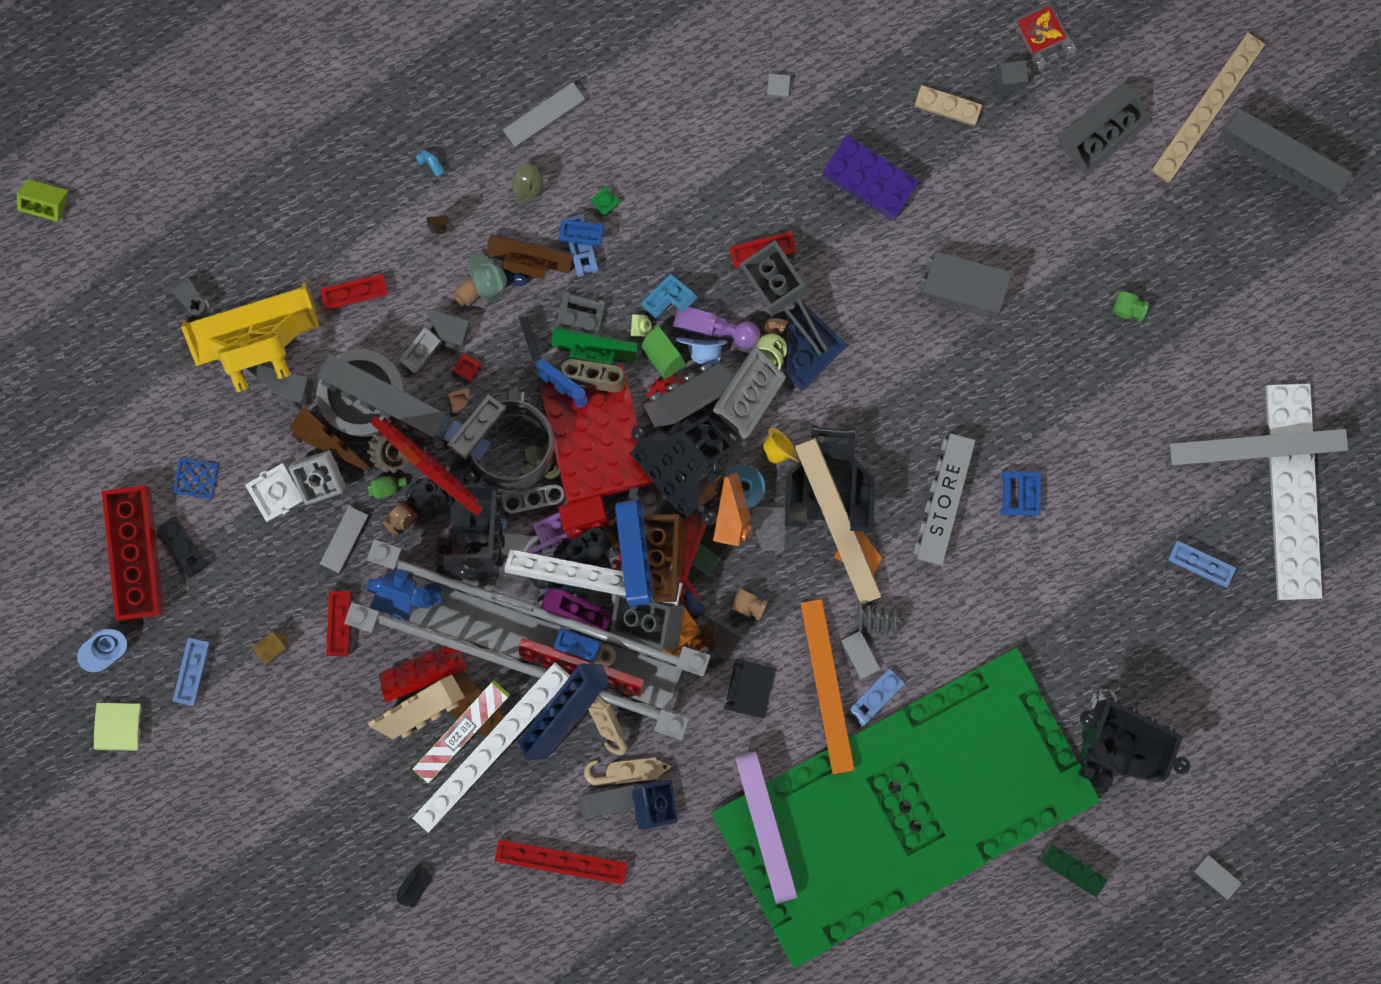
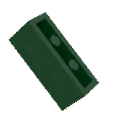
(1072, 869)

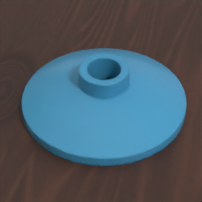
(756, 483)

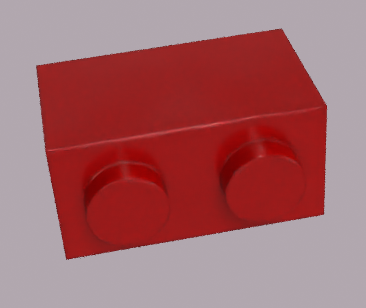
(583, 515)

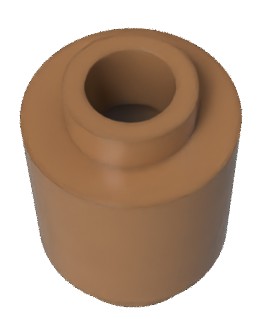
(466, 293)

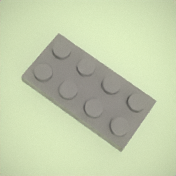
(749, 393)

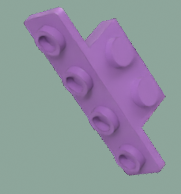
(549, 533)

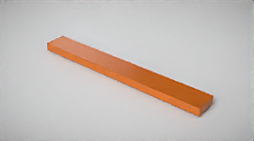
(827, 687)

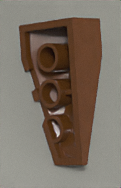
(314, 432)
(665, 553)

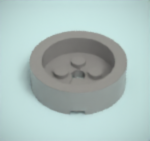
(349, 415)

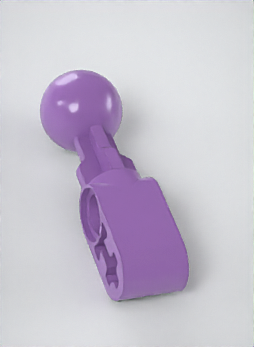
(707, 324)

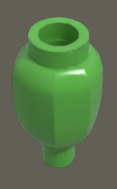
(385, 486)

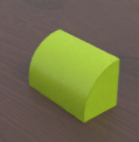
(42, 200)

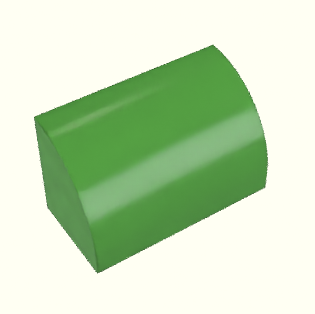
(662, 353)

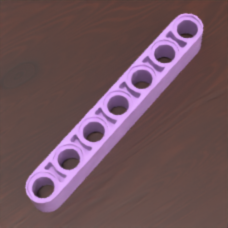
(766, 827)

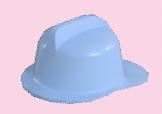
(704, 350)
(101, 650)

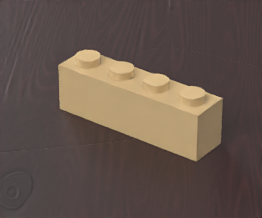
(419, 709)

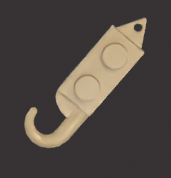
(608, 725)
(627, 771)

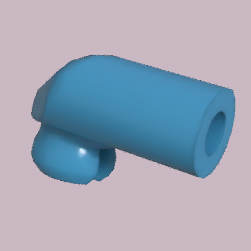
(432, 160)

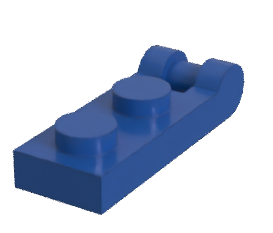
(562, 383)

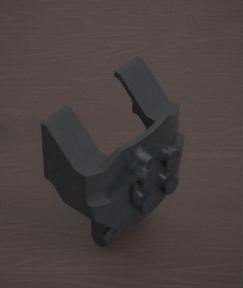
(851, 479)

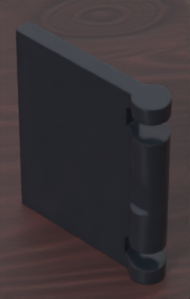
(750, 688)

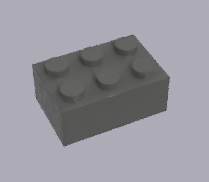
(648, 624)

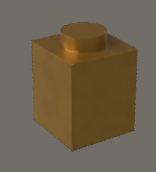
(271, 647)

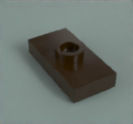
(439, 224)

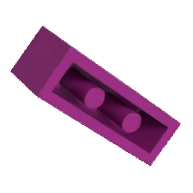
(576, 609)

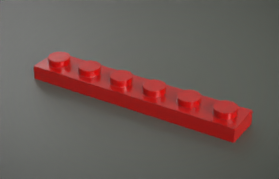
(548, 656)
(560, 861)

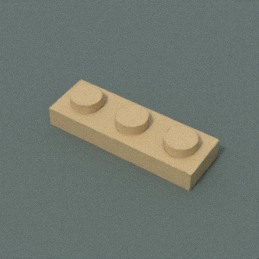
(948, 105)

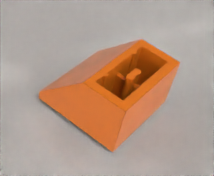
(689, 636)

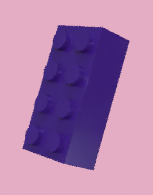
(870, 178)

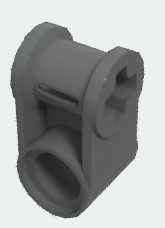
(189, 296)

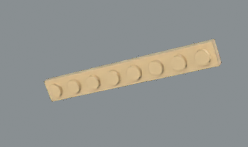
(1208, 107)

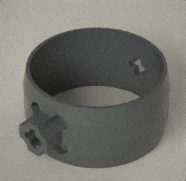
(515, 404)

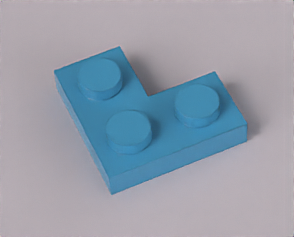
(669, 292)

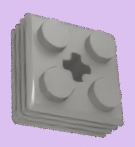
(314, 489)

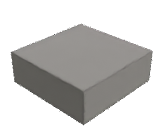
(778, 85)

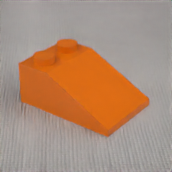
(733, 515)

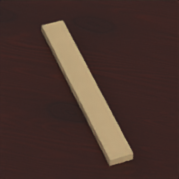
(838, 520)

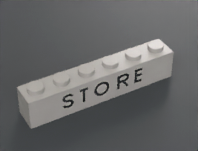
(945, 499)

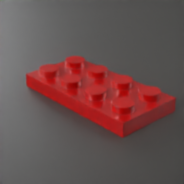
(421, 672)

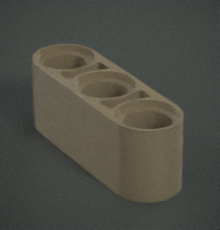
(601, 382)

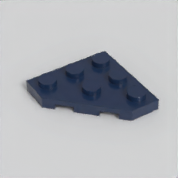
(801, 358)

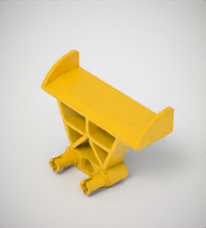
(252, 333)

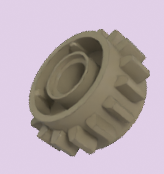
(380, 453)

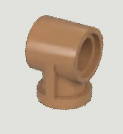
(400, 518)
(748, 604)

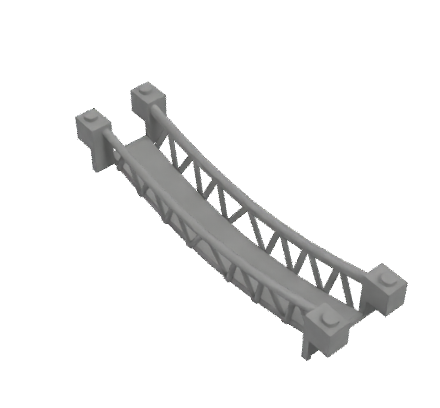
(503, 628)

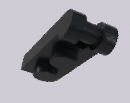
(182, 546)

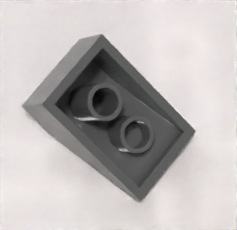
(293, 389)

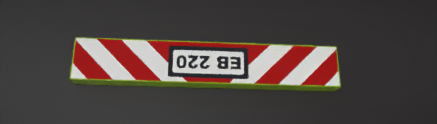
(461, 731)

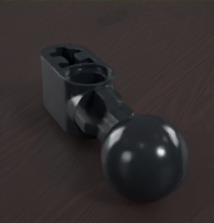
(598, 543)

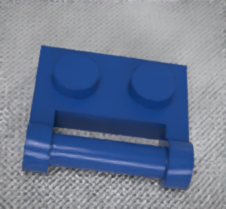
(1028, 493)

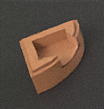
(774, 326)
(459, 399)

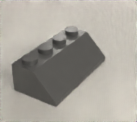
(1104, 128)
(689, 395)

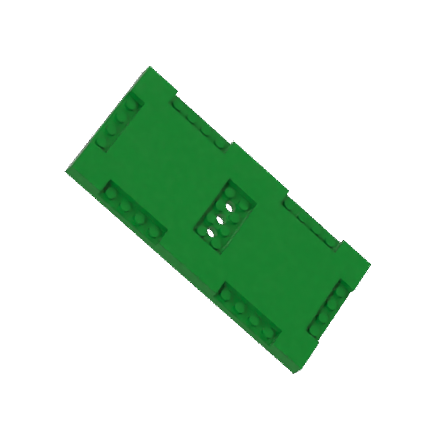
(979, 776)

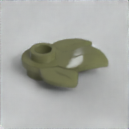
(535, 456)

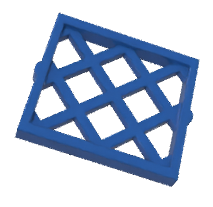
(204, 472)

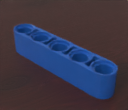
(634, 553)

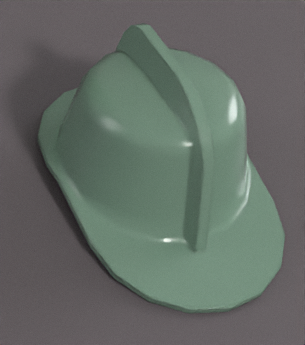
(487, 277)

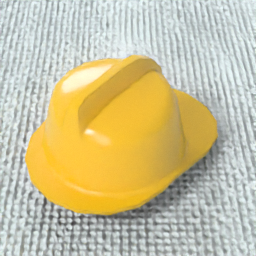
(779, 447)

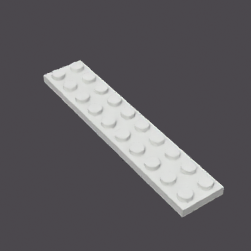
(1294, 497)

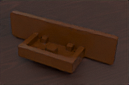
(528, 257)

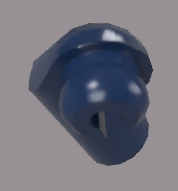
(516, 279)
(694, 607)

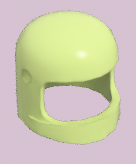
(773, 348)

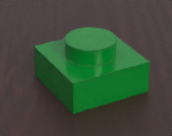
(605, 201)

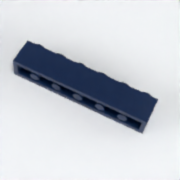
(563, 711)

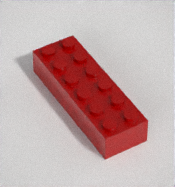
(133, 553)

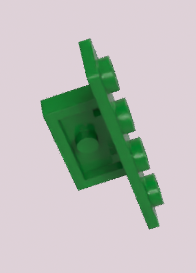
(593, 347)

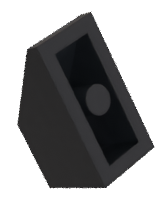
(717, 638)

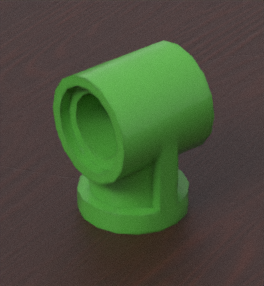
(1128, 306)

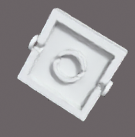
(274, 492)

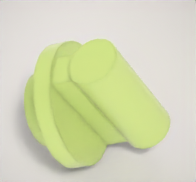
(640, 325)

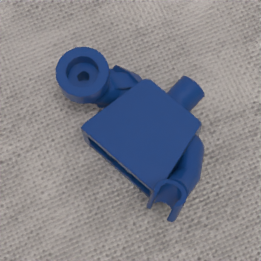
(400, 595)

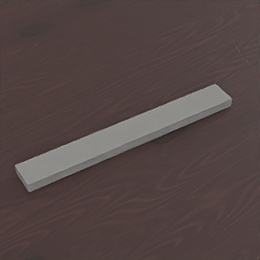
(1258, 447)

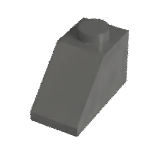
(450, 329)

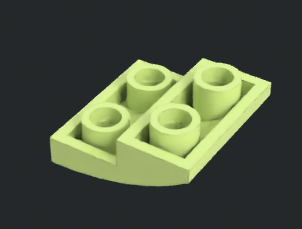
(117, 726)

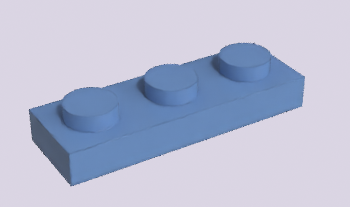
(1201, 564)
(191, 671)

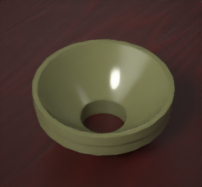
(527, 183)

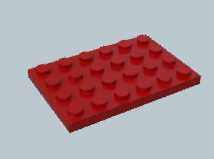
(594, 441)
(427, 464)

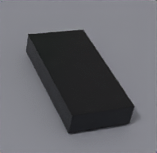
(529, 336)

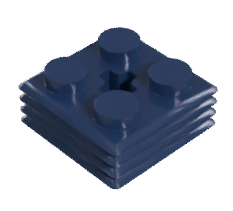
(654, 804)

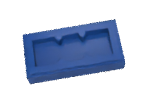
(581, 233)
(577, 645)

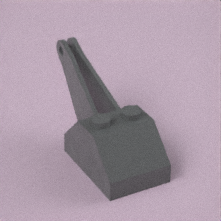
(779, 284)

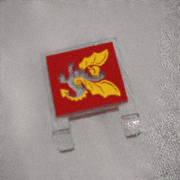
(1041, 32)

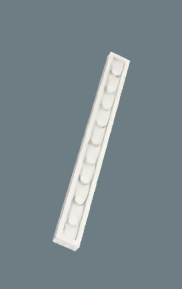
(491, 747)

